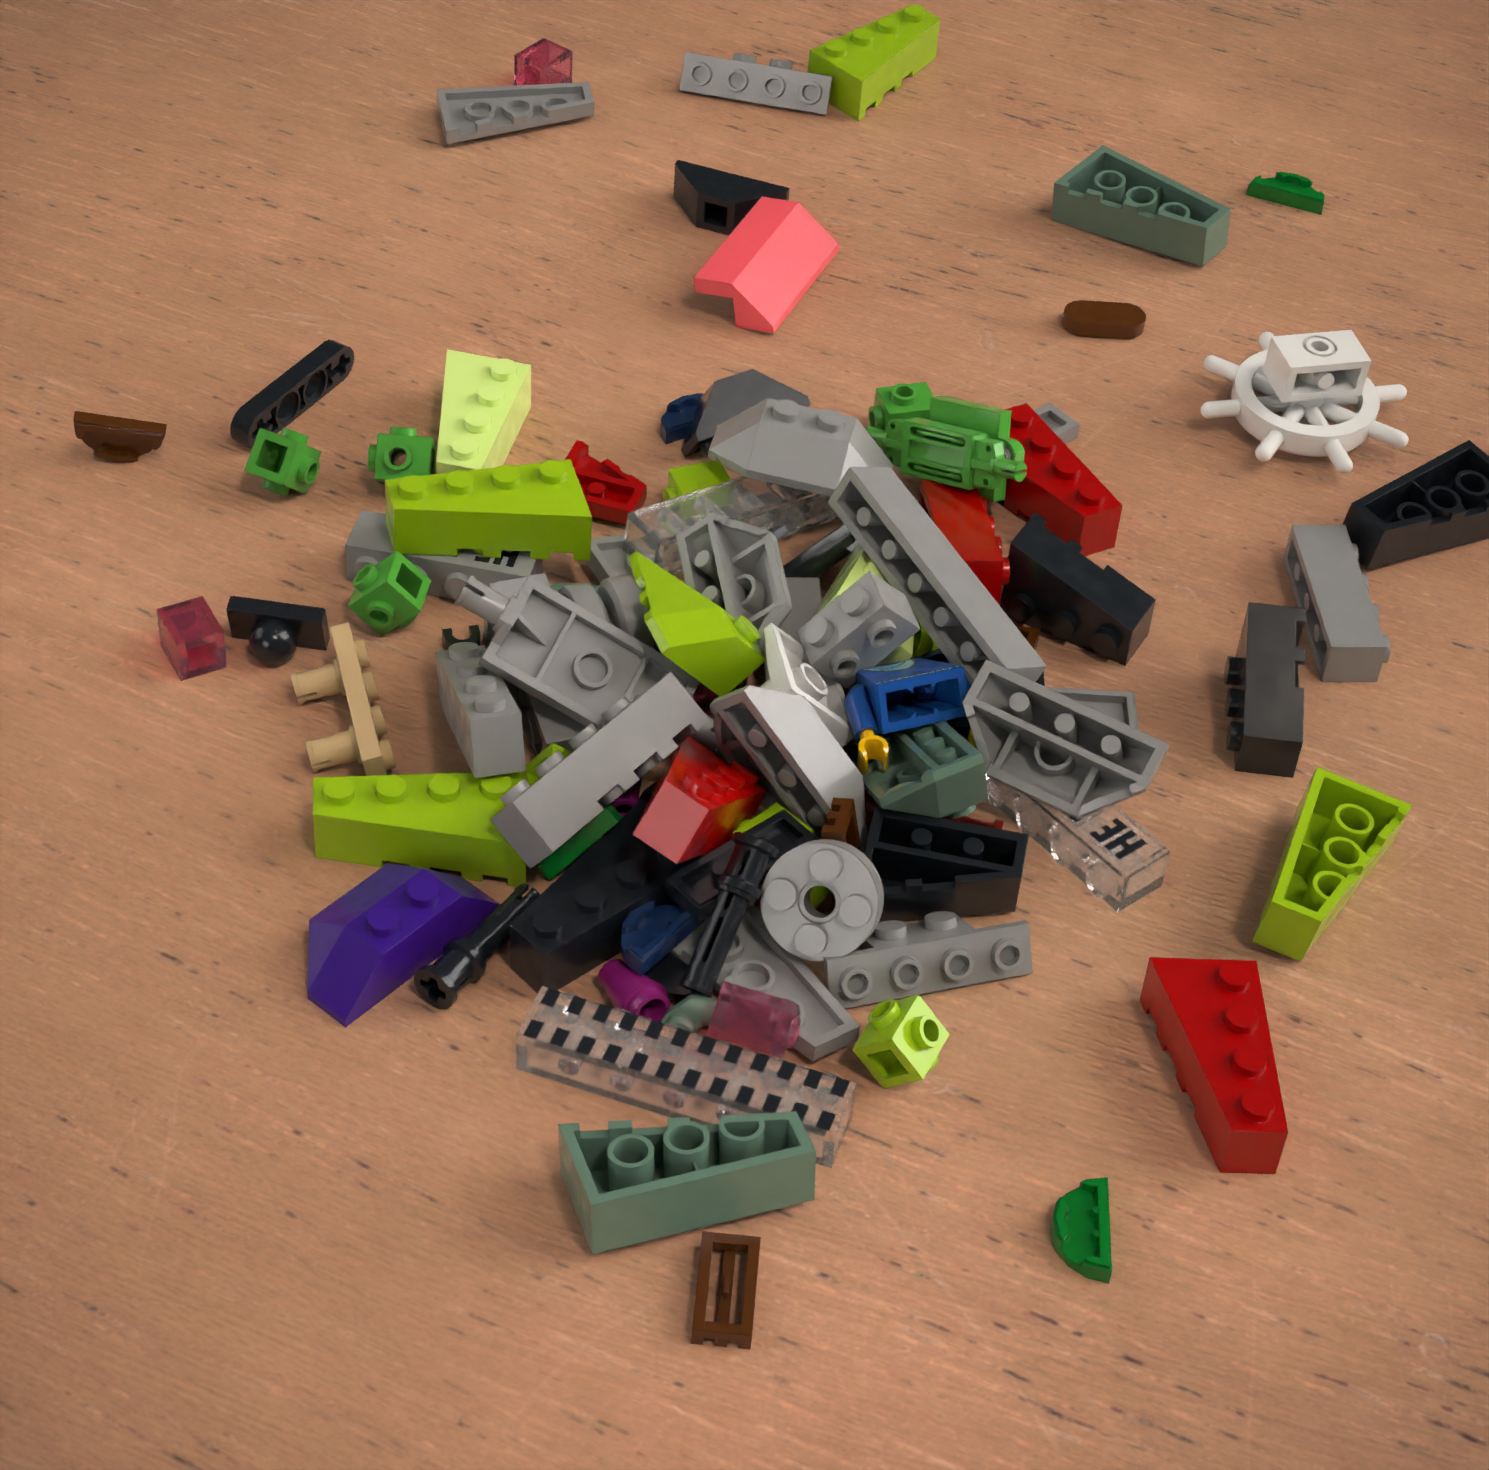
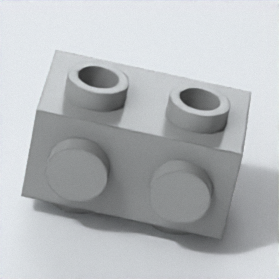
(858, 629)

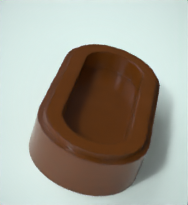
(1104, 319)

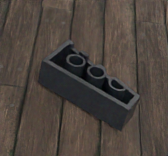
(1424, 510)
(582, 912)

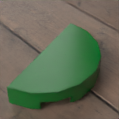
(1288, 190)
(579, 842)
(1083, 1229)

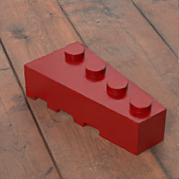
(1060, 487)
(965, 524)
(698, 803)
(1221, 1044)

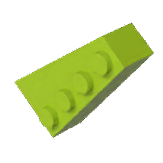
(491, 511)
(417, 822)

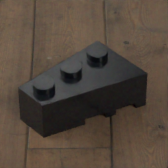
(1072, 596)
(1266, 691)
(944, 865)

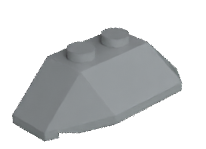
(795, 445)
(736, 569)
(1057, 745)
(790, 752)

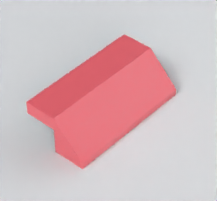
(768, 263)

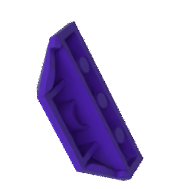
(385, 934)

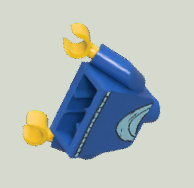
(902, 698)

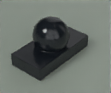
(277, 627)

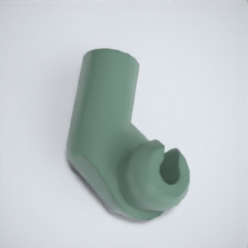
(691, 1012)

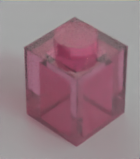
(543, 64)
(191, 638)
(754, 1020)

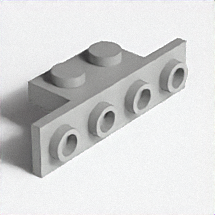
(756, 83)
(927, 958)

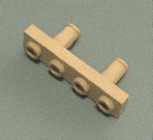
(347, 677)

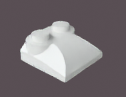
(790, 672)

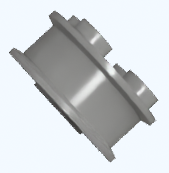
(793, 918)

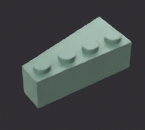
(683, 1176)

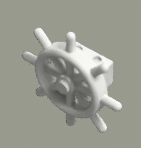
(1307, 382)

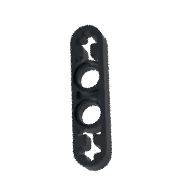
(293, 392)

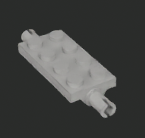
(569, 653)

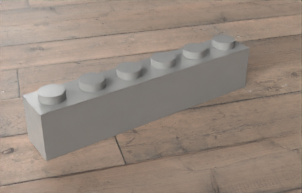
(931, 574)

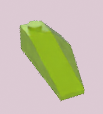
(696, 630)

